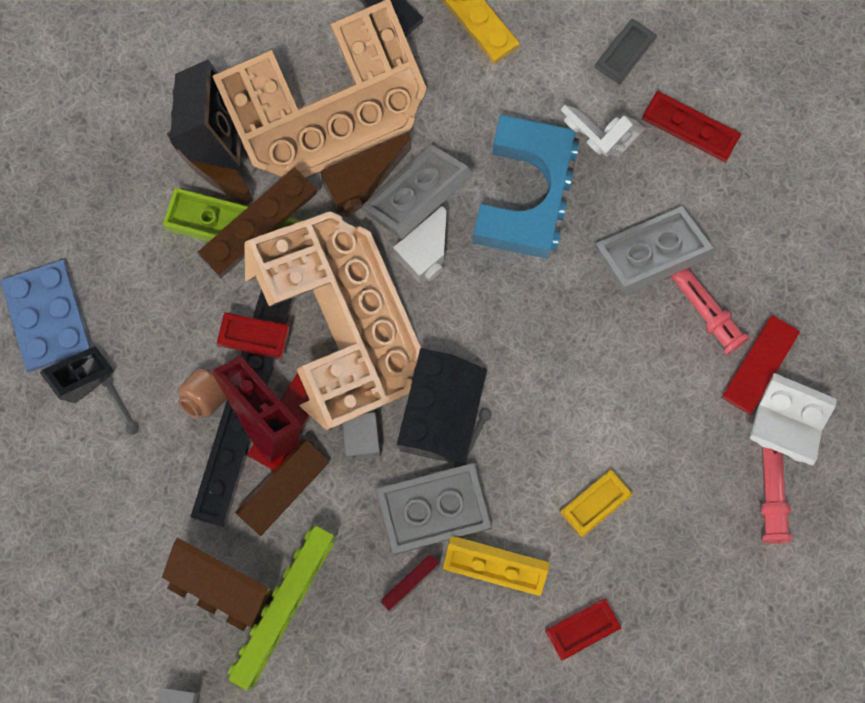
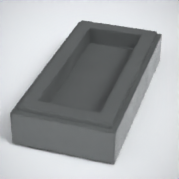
(625, 51)

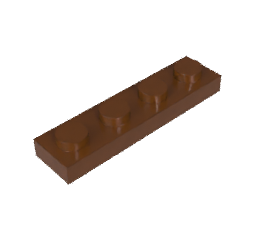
(258, 219)

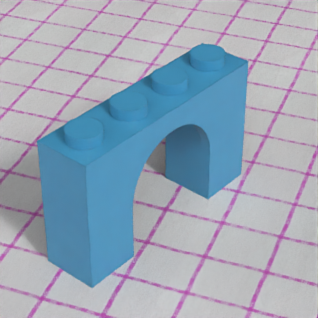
(531, 230)

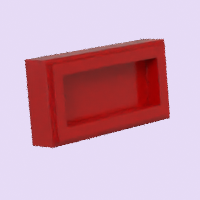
(253, 335)
(583, 629)

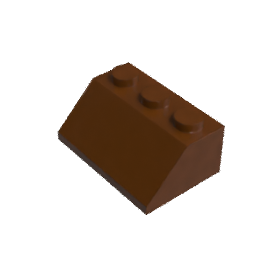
(215, 585)

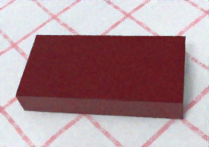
(410, 583)

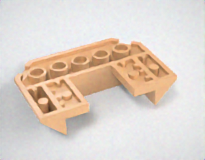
(338, 124)
(358, 304)

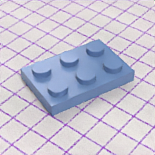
(45, 315)

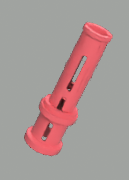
(714, 324)
(775, 507)

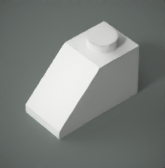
(424, 247)

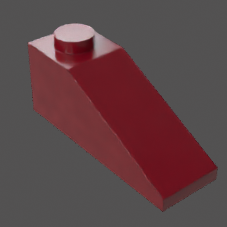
(258, 409)

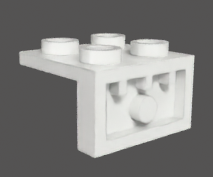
(619, 132)
(792, 419)

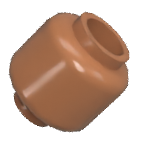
(200, 394)

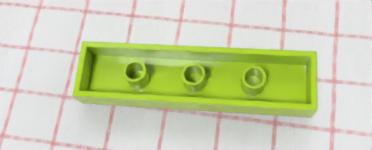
(202, 215)
(282, 608)

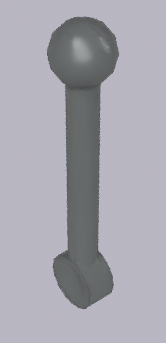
(484, 415)
(131, 427)

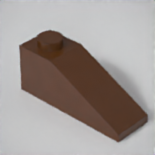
(358, 177)

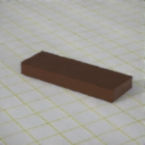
(282, 487)

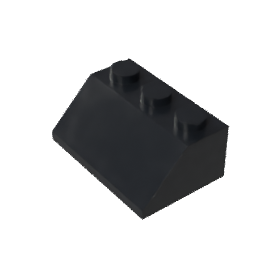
(201, 120)
(442, 407)

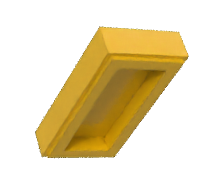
(596, 503)

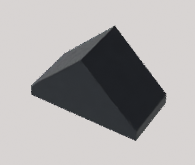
(77, 375)

